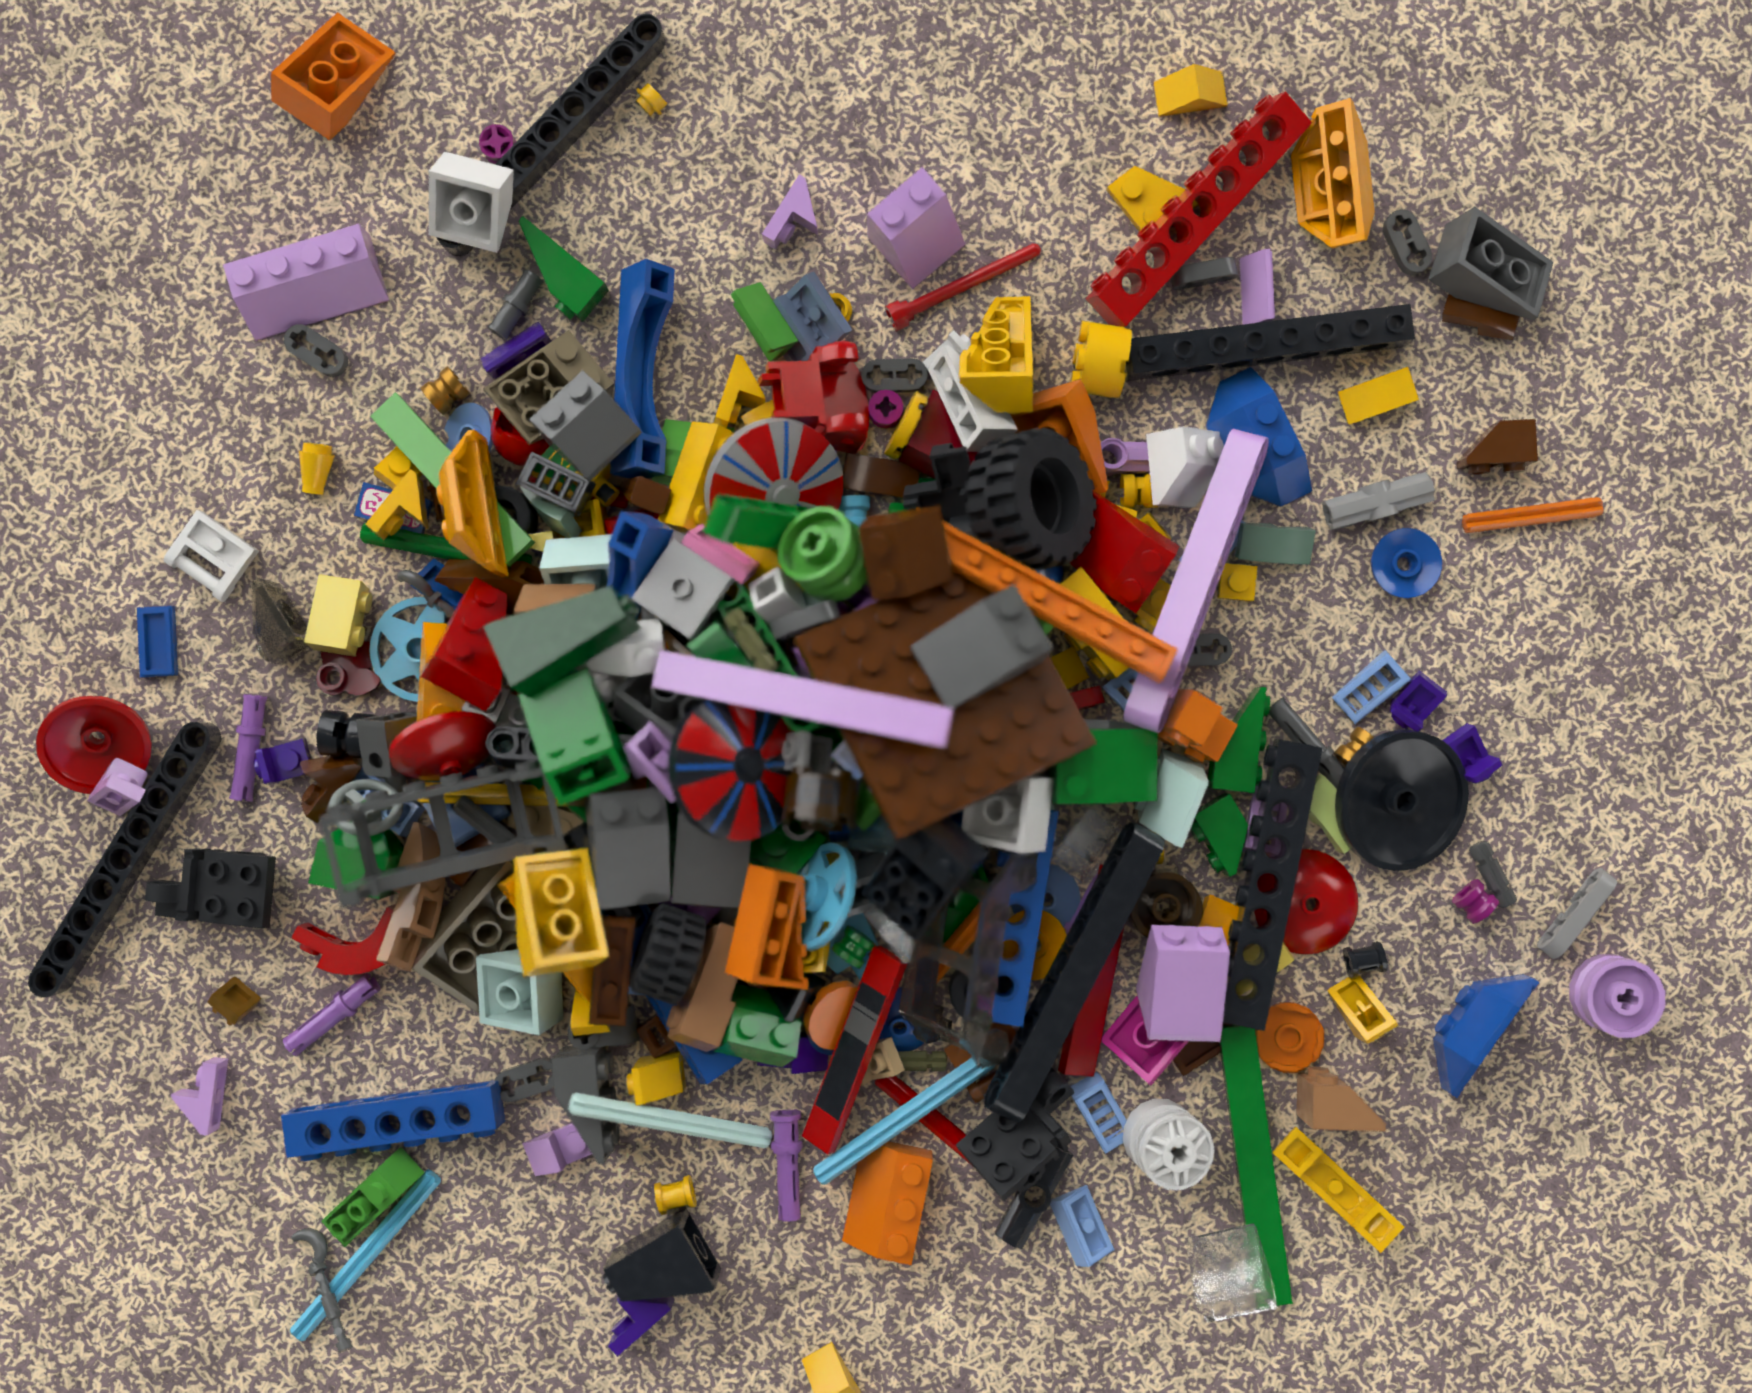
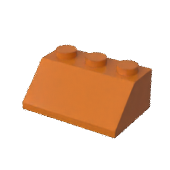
(888, 1202)

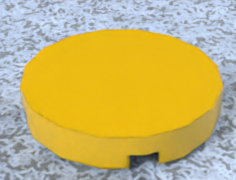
(906, 425)

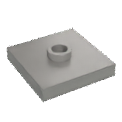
(683, 589)

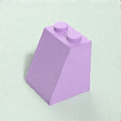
(915, 228)
(1184, 983)

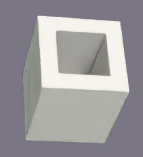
(775, 595)

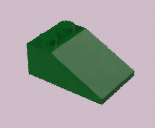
(1112, 771)

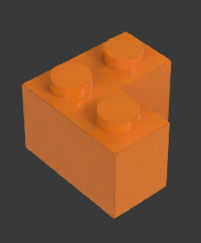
(1197, 726)

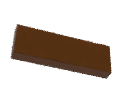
(612, 975)

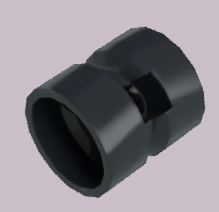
(339, 733)

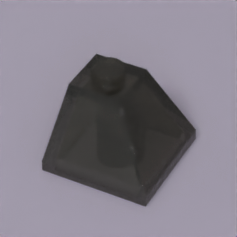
(276, 623)

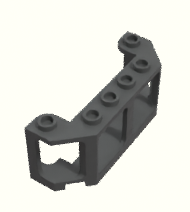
(450, 859)

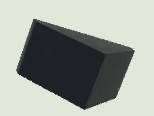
(794, 1001)

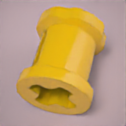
(675, 1195)

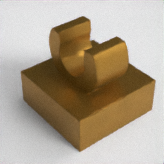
(233, 1000)

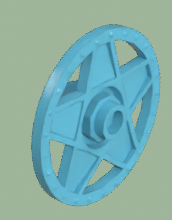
(407, 642)
(823, 895)

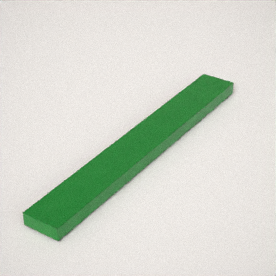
(1254, 1150)

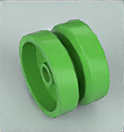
(823, 554)

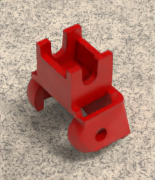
(823, 394)

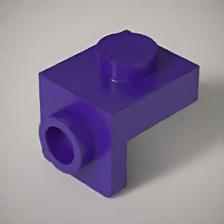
(1416, 701)
(1473, 754)

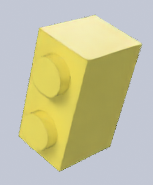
(338, 615)

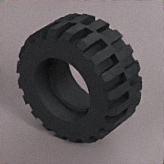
(1038, 469)

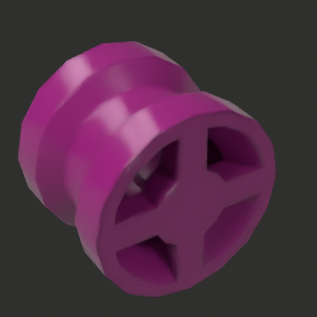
(495, 137)
(885, 416)
(1475, 901)

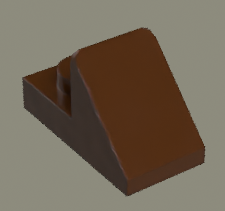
(331, 774)

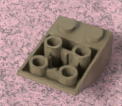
(539, 378)

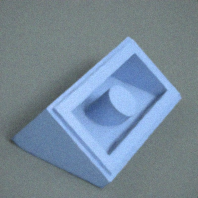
(1082, 1226)

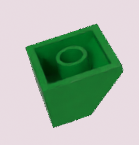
(759, 1029)

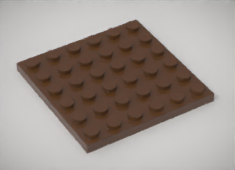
(991, 738)

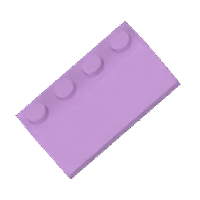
(307, 281)

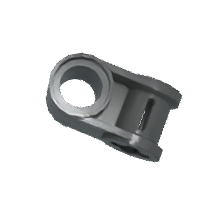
(617, 1036)

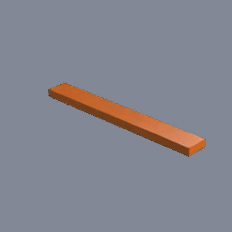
(1060, 606)

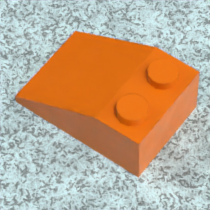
(330, 75)
(1071, 414)

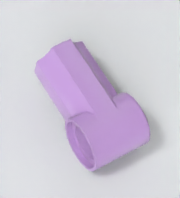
(1130, 457)

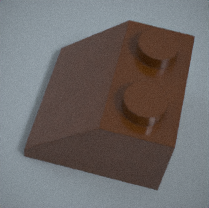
(905, 552)

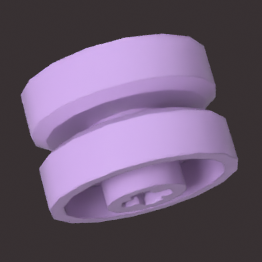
(1617, 995)

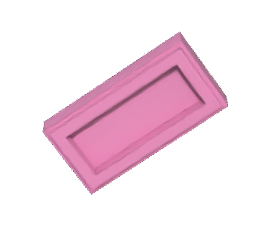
(721, 554)

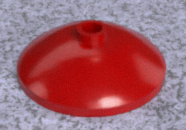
(441, 745)
(77, 757)
(1335, 907)

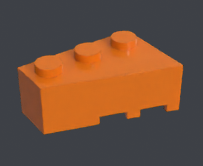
(769, 929)

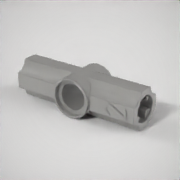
(1378, 500)

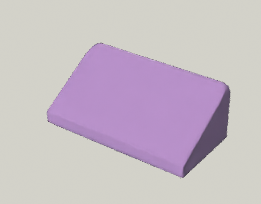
(1257, 287)

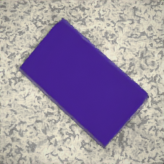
(515, 350)

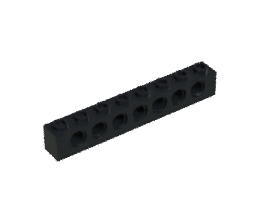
(1270, 342)
(1304, 759)

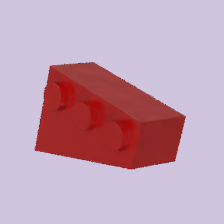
(464, 655)

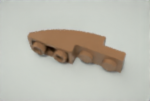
(417, 904)

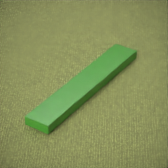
(429, 454)

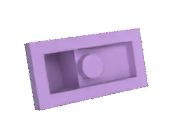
(794, 207)
(649, 757)
(119, 787)
(205, 1106)
(555, 1150)

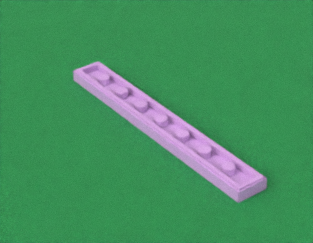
(803, 698)

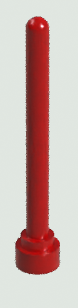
(904, 312)

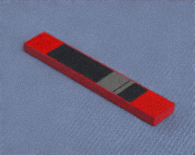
(854, 1049)

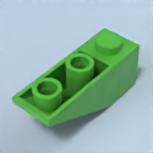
(372, 1196)

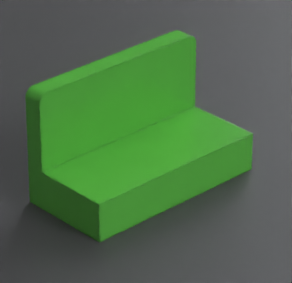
(764, 320)

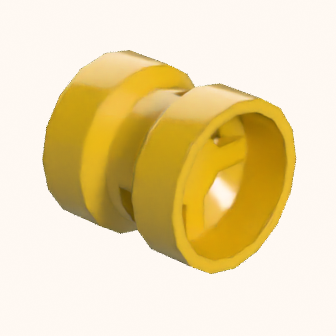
(1136, 491)

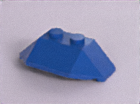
(1253, 407)
(1476, 1026)

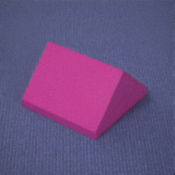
(1130, 1043)

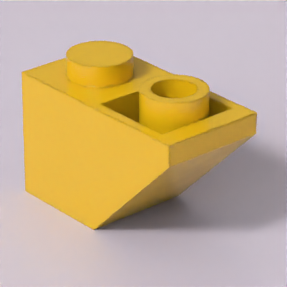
(656, 1077)

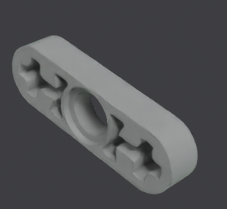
(1583, 907)

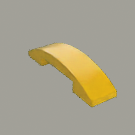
(1338, 1189)

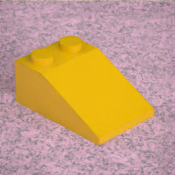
(557, 913)

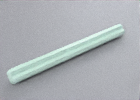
(669, 1120)

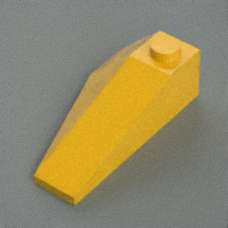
(1000, 357)

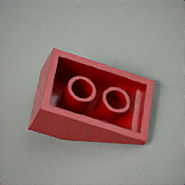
(1124, 555)

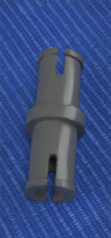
(515, 304)

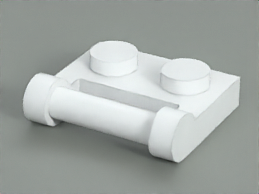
(217, 546)

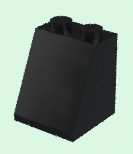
(663, 1262)

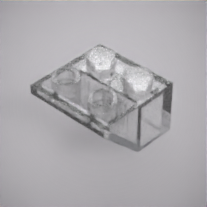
(1230, 1273)

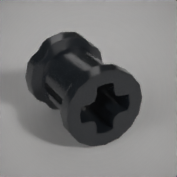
(1365, 959)

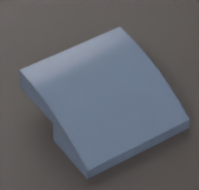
(811, 317)

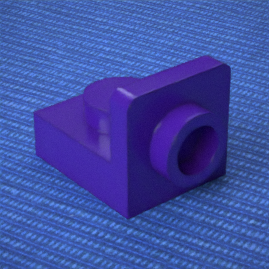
(281, 761)

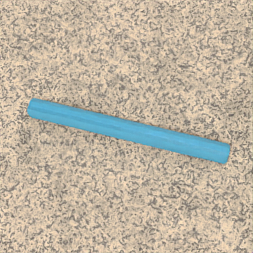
(898, 1121)
(368, 1251)

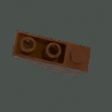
(459, 574)

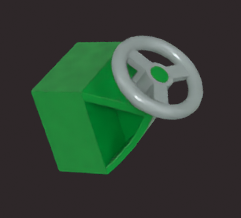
(384, 841)

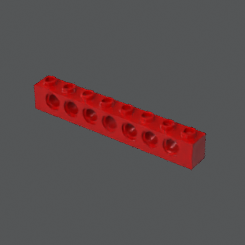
(1285, 125)

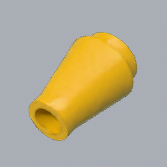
(315, 466)

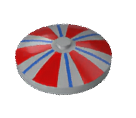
(777, 463)

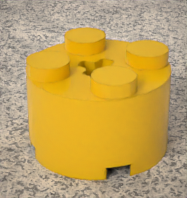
(1102, 358)

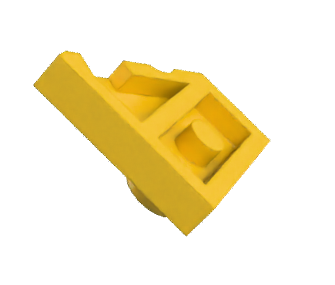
(1143, 195)

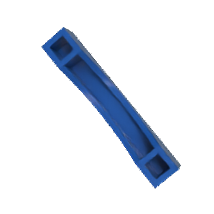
(643, 307)
(634, 550)

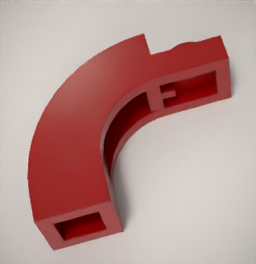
(341, 955)

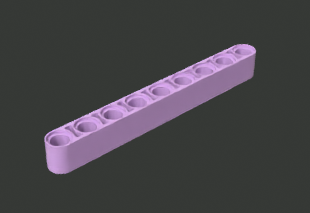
(1199, 573)

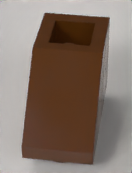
(1503, 444)

